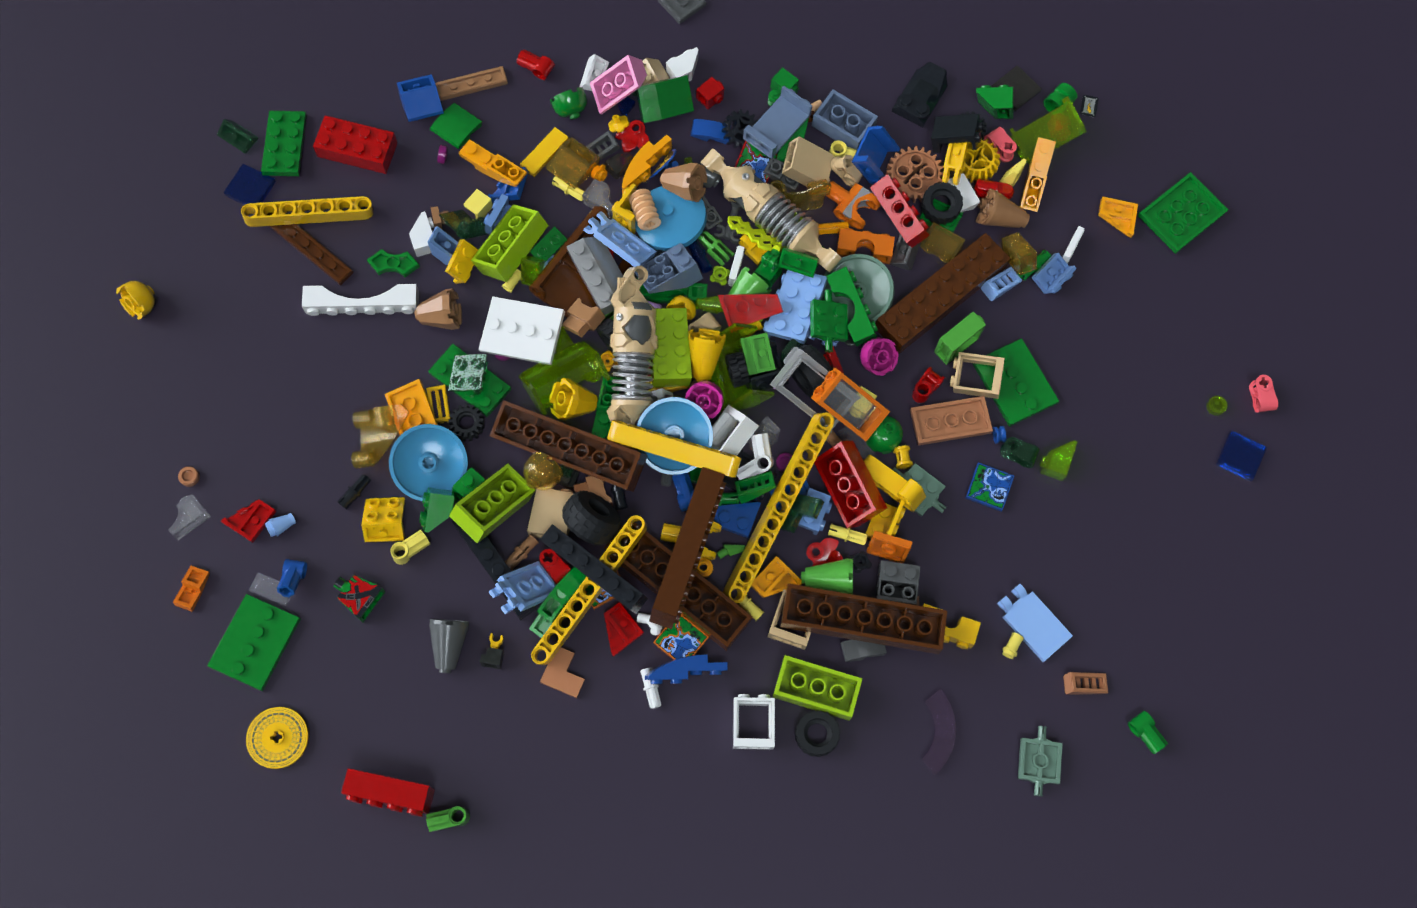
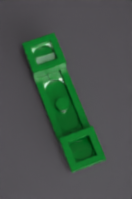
(693, 292)

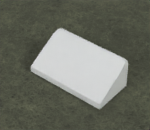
(594, 68)
(970, 199)

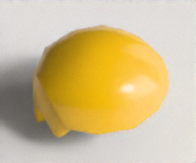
(683, 302)

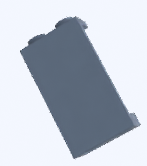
(778, 123)

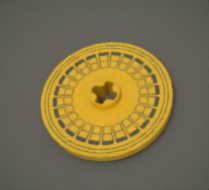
(263, 729)

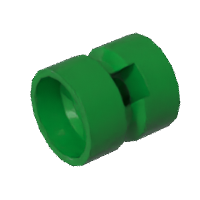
(1054, 99)

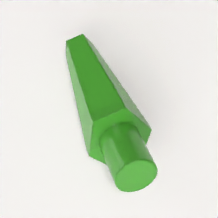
(730, 549)

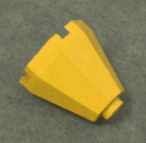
(571, 400)

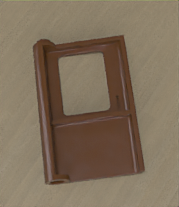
(560, 281)

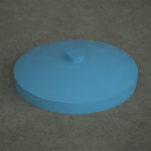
(680, 221)
(678, 419)
(427, 458)

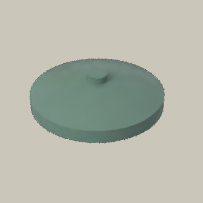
(873, 280)

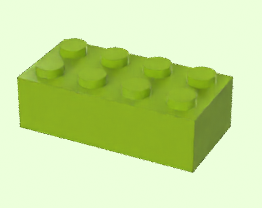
(509, 242)
(672, 357)
(492, 503)
(817, 687)

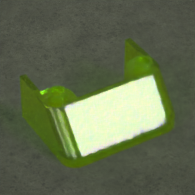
(575, 363)
(737, 397)

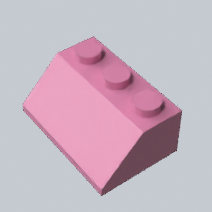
(618, 82)

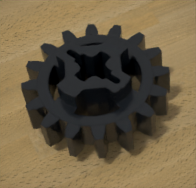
(738, 122)

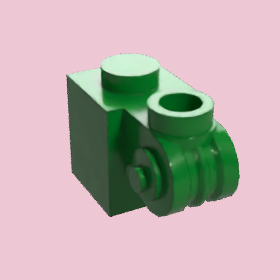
(781, 79)
(769, 269)

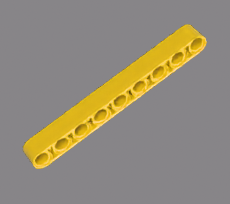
(587, 600)

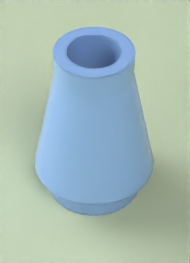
(279, 524)

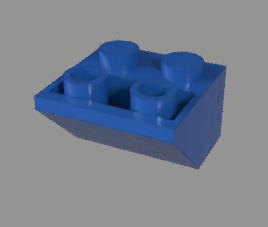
(420, 98)

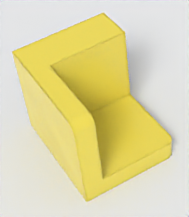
(478, 204)

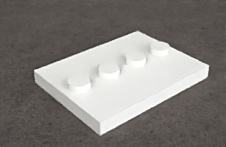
(522, 330)

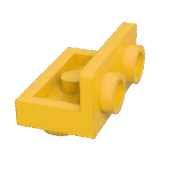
(460, 262)

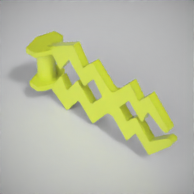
(748, 230)

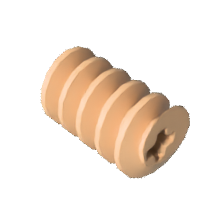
(644, 210)

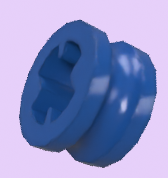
(999, 434)

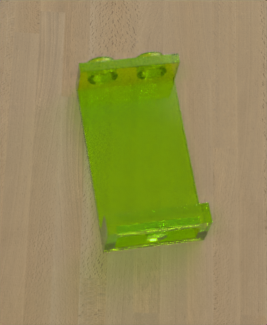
(1059, 126)

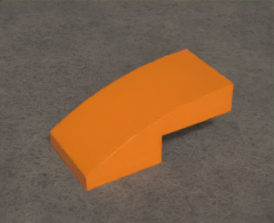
(192, 588)

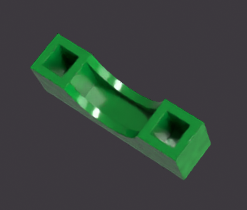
(843, 285)

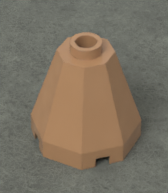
(685, 181)
(440, 311)

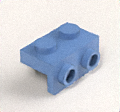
(499, 208)
(1053, 274)
(817, 524)

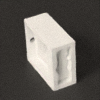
(740, 435)
(753, 743)

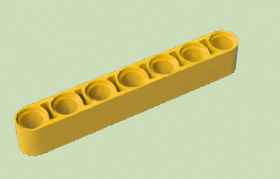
(298, 208)
(673, 448)

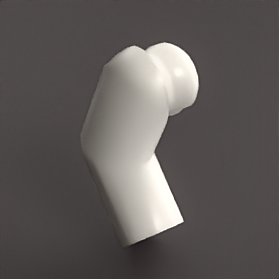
(644, 618)

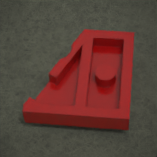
(250, 520)
(621, 628)

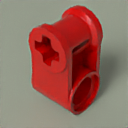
(928, 383)
(557, 568)

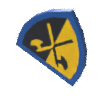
(665, 163)

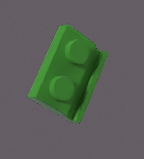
(757, 354)

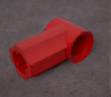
(538, 65)

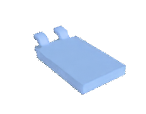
(620, 240)
(524, 587)
(1035, 623)

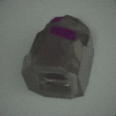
(618, 164)

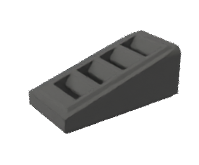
(602, 140)

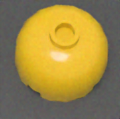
(136, 298)

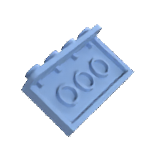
(795, 299)

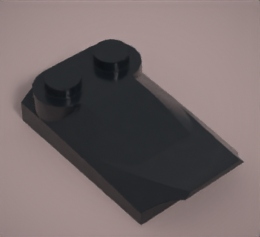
(922, 94)

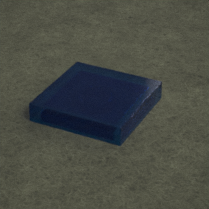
(249, 186)
(1241, 456)

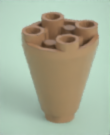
(1001, 211)

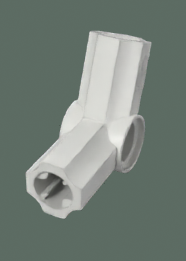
(761, 449)

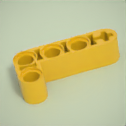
(894, 484)

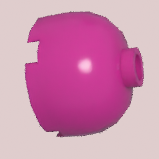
(879, 356)
(707, 396)

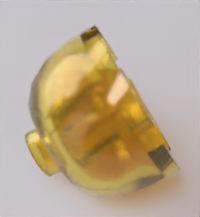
(541, 473)

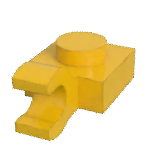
(752, 249)

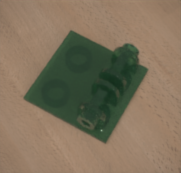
(463, 224)
(468, 373)

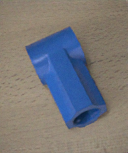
(684, 490)
(292, 573)

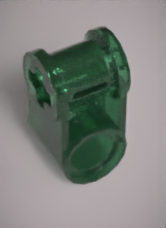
(1021, 452)

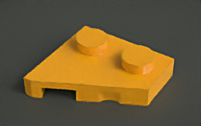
(1119, 214)
(774, 578)

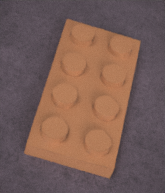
(951, 420)

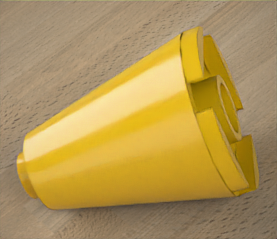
(705, 352)

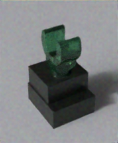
(569, 477)

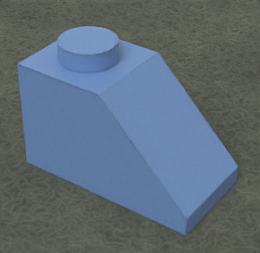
(442, 245)

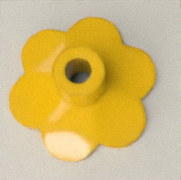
(618, 123)

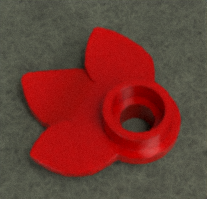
(633, 139)
(827, 551)

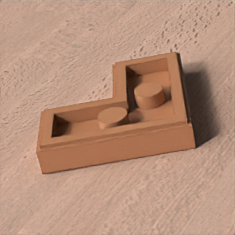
(558, 677)

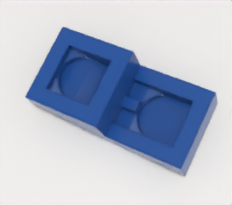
(708, 130)

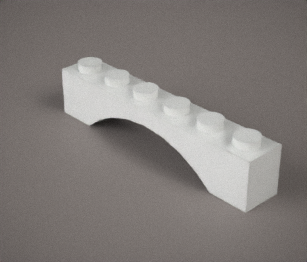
(400, 298)

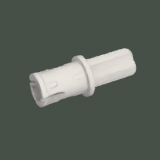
(651, 690)

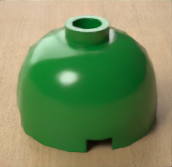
(570, 103)
(886, 436)

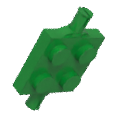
(828, 321)

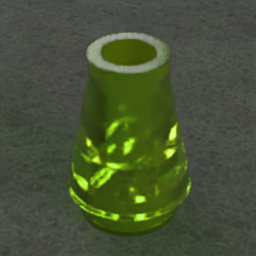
(709, 304)

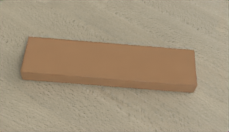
(471, 83)

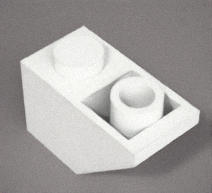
(683, 64)
(421, 233)

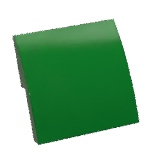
(456, 125)

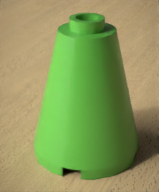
(749, 284)
(830, 576)

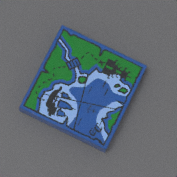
(989, 487)

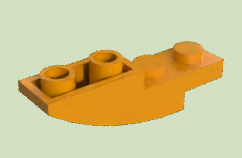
(492, 165)
(640, 166)
(1037, 174)

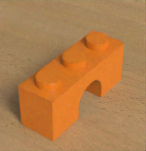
(879, 244)

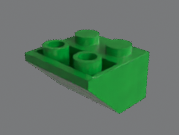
(997, 100)
(437, 505)

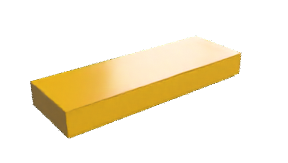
(544, 152)

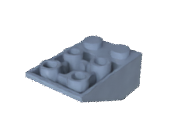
(671, 271)

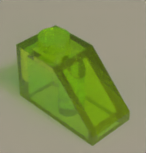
(1058, 461)

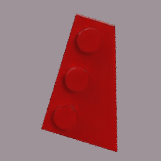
(749, 307)

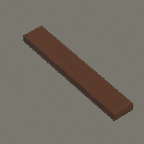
(314, 251)

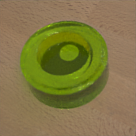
(1217, 405)

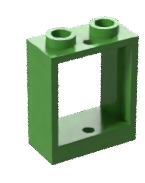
(960, 337)

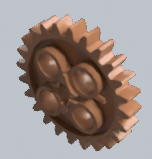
(903, 163)

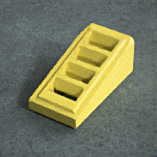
(1013, 174)

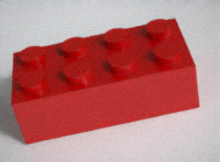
(355, 144)
(850, 484)
(387, 791)

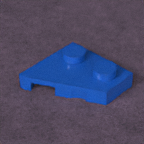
(512, 192)
(737, 517)

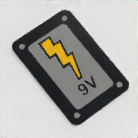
(1089, 105)

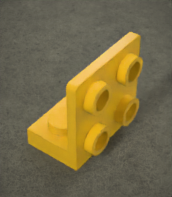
(622, 208)
(383, 519)
(886, 521)

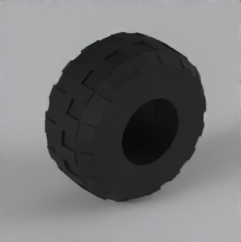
(807, 378)
(591, 518)

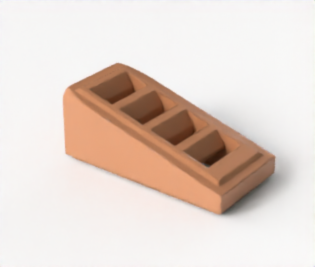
(1073, 685)

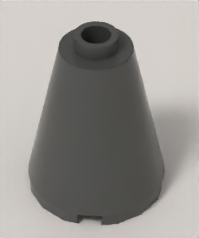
(447, 642)

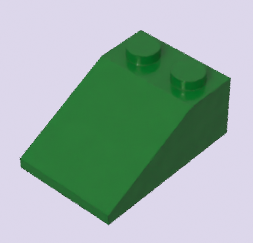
(664, 98)

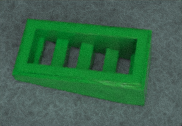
(747, 493)

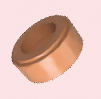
(188, 476)

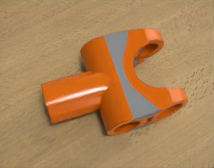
(850, 202)

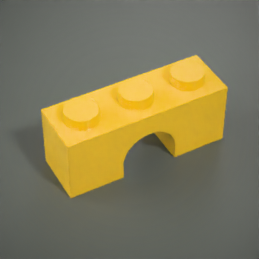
(964, 634)

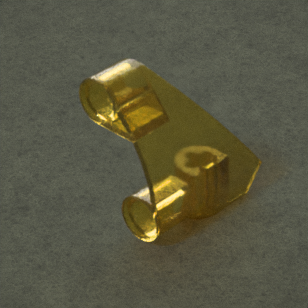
(808, 199)
(378, 430)

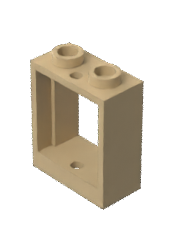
(998, 362)
(784, 636)

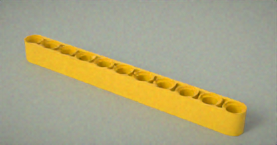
(786, 501)

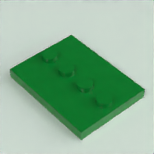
(1182, 213)
(1023, 384)
(254, 642)

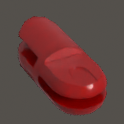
(982, 187)

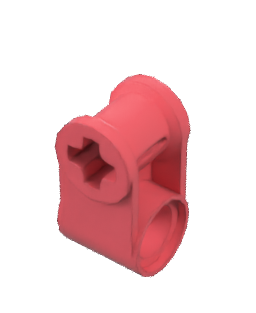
(1003, 143)
(1263, 395)

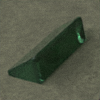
(236, 135)

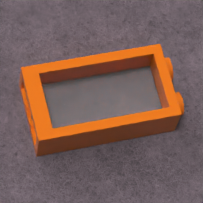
(850, 404)

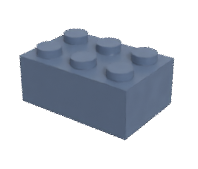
(843, 119)

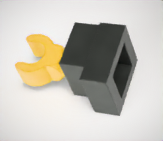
(494, 655)

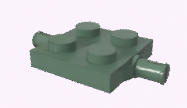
(930, 485)
(1040, 761)

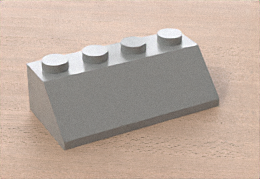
(596, 270)

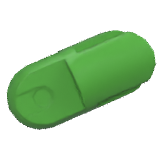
(713, 245)

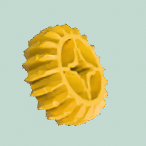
(985, 166)

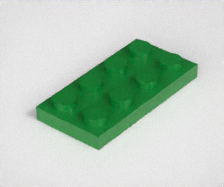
(284, 143)
(494, 388)

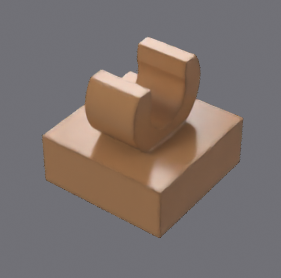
(437, 220)

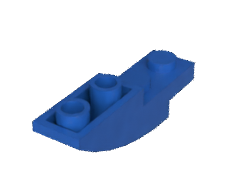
(678, 669)

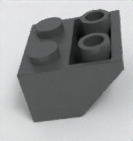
(898, 582)

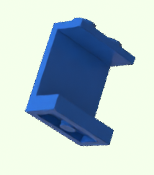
(873, 152)

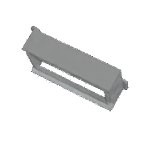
(791, 363)

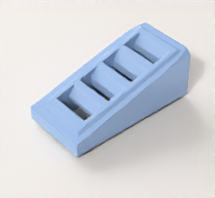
(992, 291)

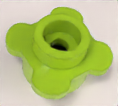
(720, 270)

